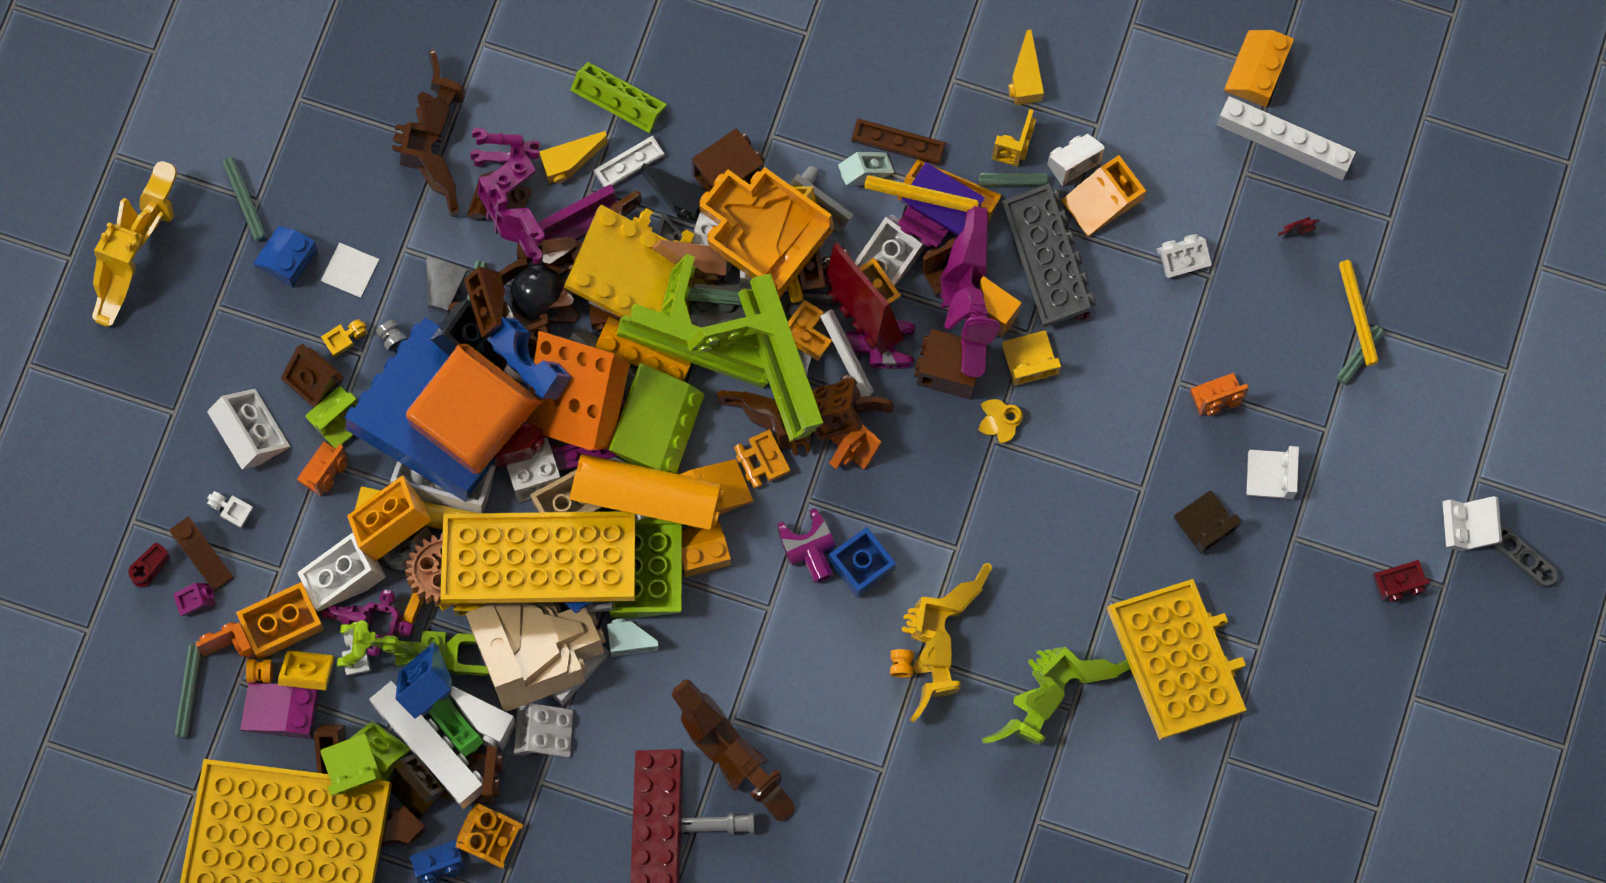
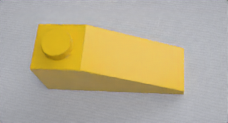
(1026, 79)
(566, 159)

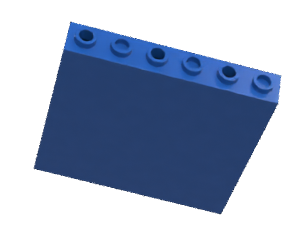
(383, 408)

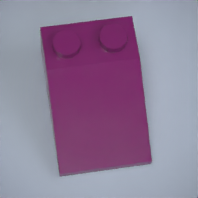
(280, 710)

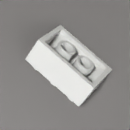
(247, 428)

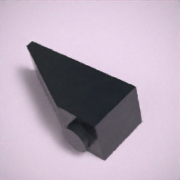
(677, 193)

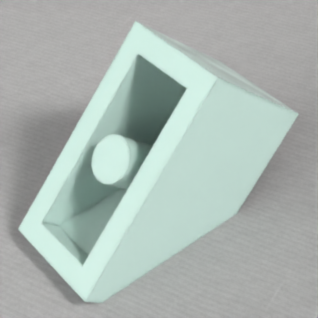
(861, 164)
(629, 639)

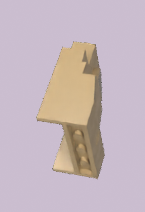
(534, 648)

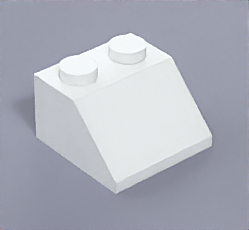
(1076, 158)

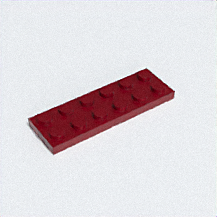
(657, 816)

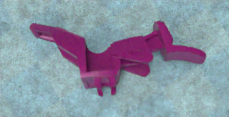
(961, 292)

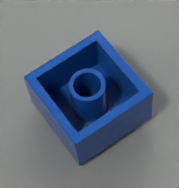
(862, 562)

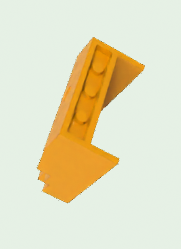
(764, 225)

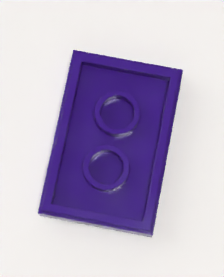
(934, 179)

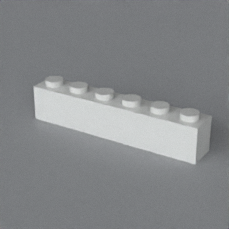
(1285, 138)
(432, 750)

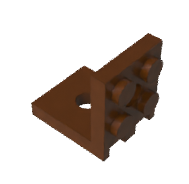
(488, 767)

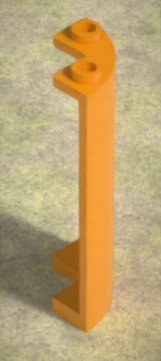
(646, 491)

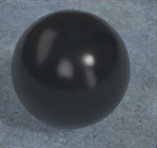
(535, 291)

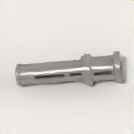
(731, 823)

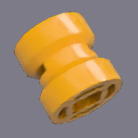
(901, 663)
(259, 671)

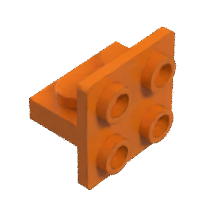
(855, 446)

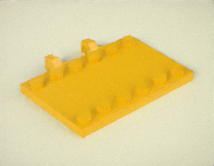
(620, 266)
(1177, 658)

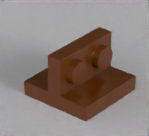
(310, 375)

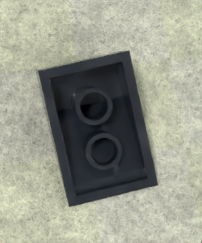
(462, 328)

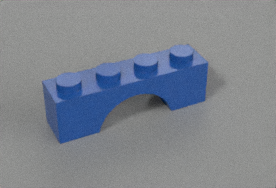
(512, 343)

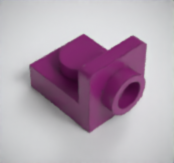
(194, 598)

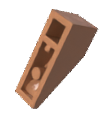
(708, 262)

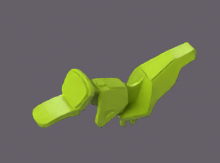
(1052, 674)

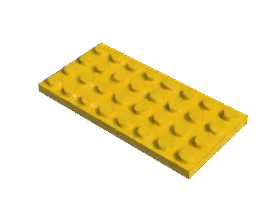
(538, 557)

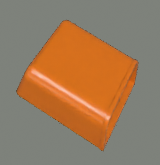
(591, 401)
(471, 408)

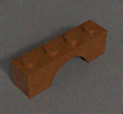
(402, 828)

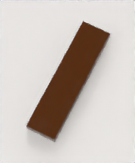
(898, 141)

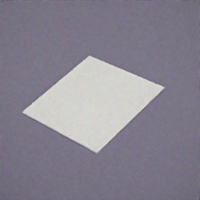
(350, 270)

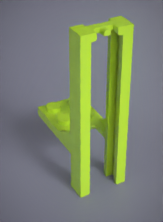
(672, 329)
(769, 333)

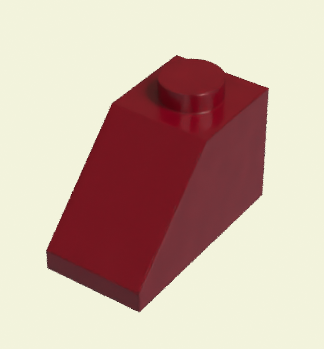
(521, 445)

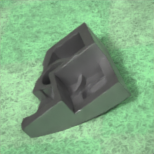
(443, 283)
(398, 556)

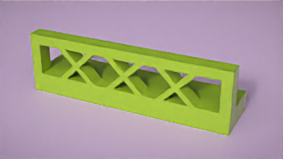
(617, 97)

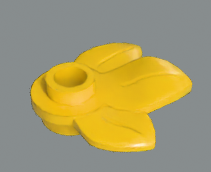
(997, 422)

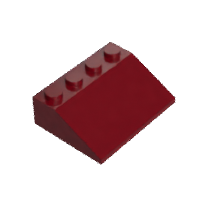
(861, 302)

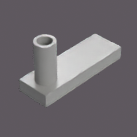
(839, 214)

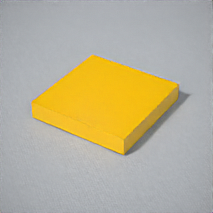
(306, 670)

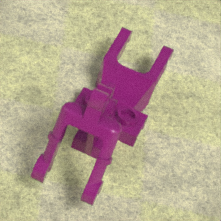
(511, 224)

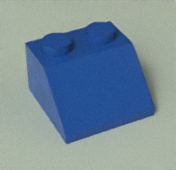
(286, 255)

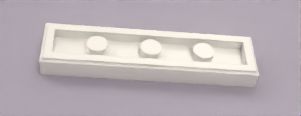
(846, 352)

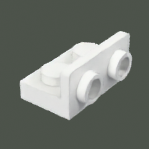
(1184, 255)

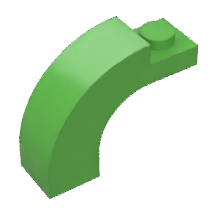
(455, 727)

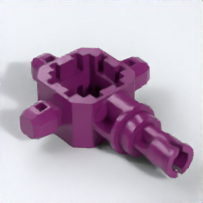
(357, 613)

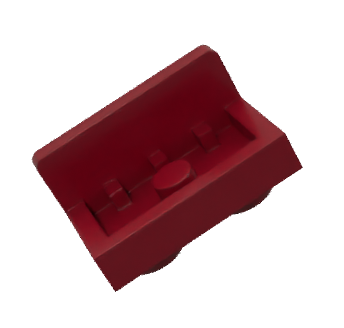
(1400, 581)

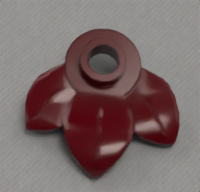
(1302, 226)

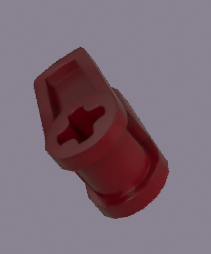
(150, 564)

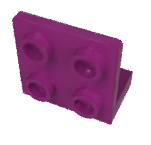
(916, 223)

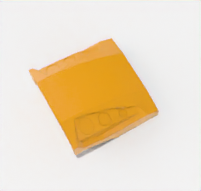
(488, 835)

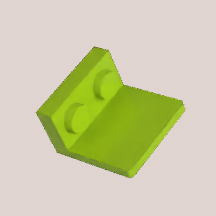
(350, 765)

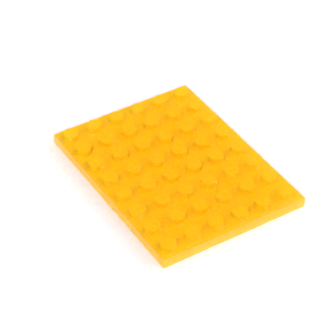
(282, 827)

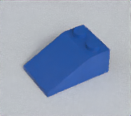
(423, 682)

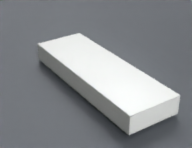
(629, 162)

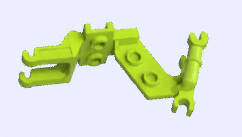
(406, 651)

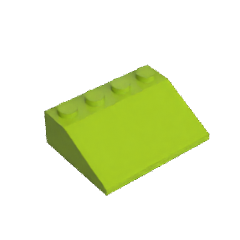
(656, 420)
(656, 571)

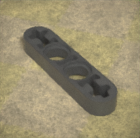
(1521, 550)

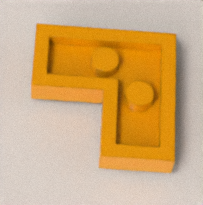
(803, 331)

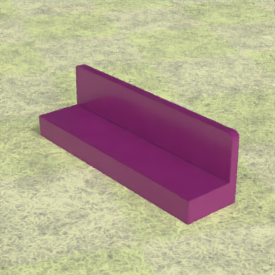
(577, 218)

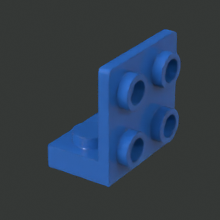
(437, 863)

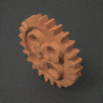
(425, 580)

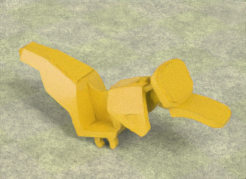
(122, 241)
(929, 627)

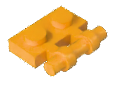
(769, 456)

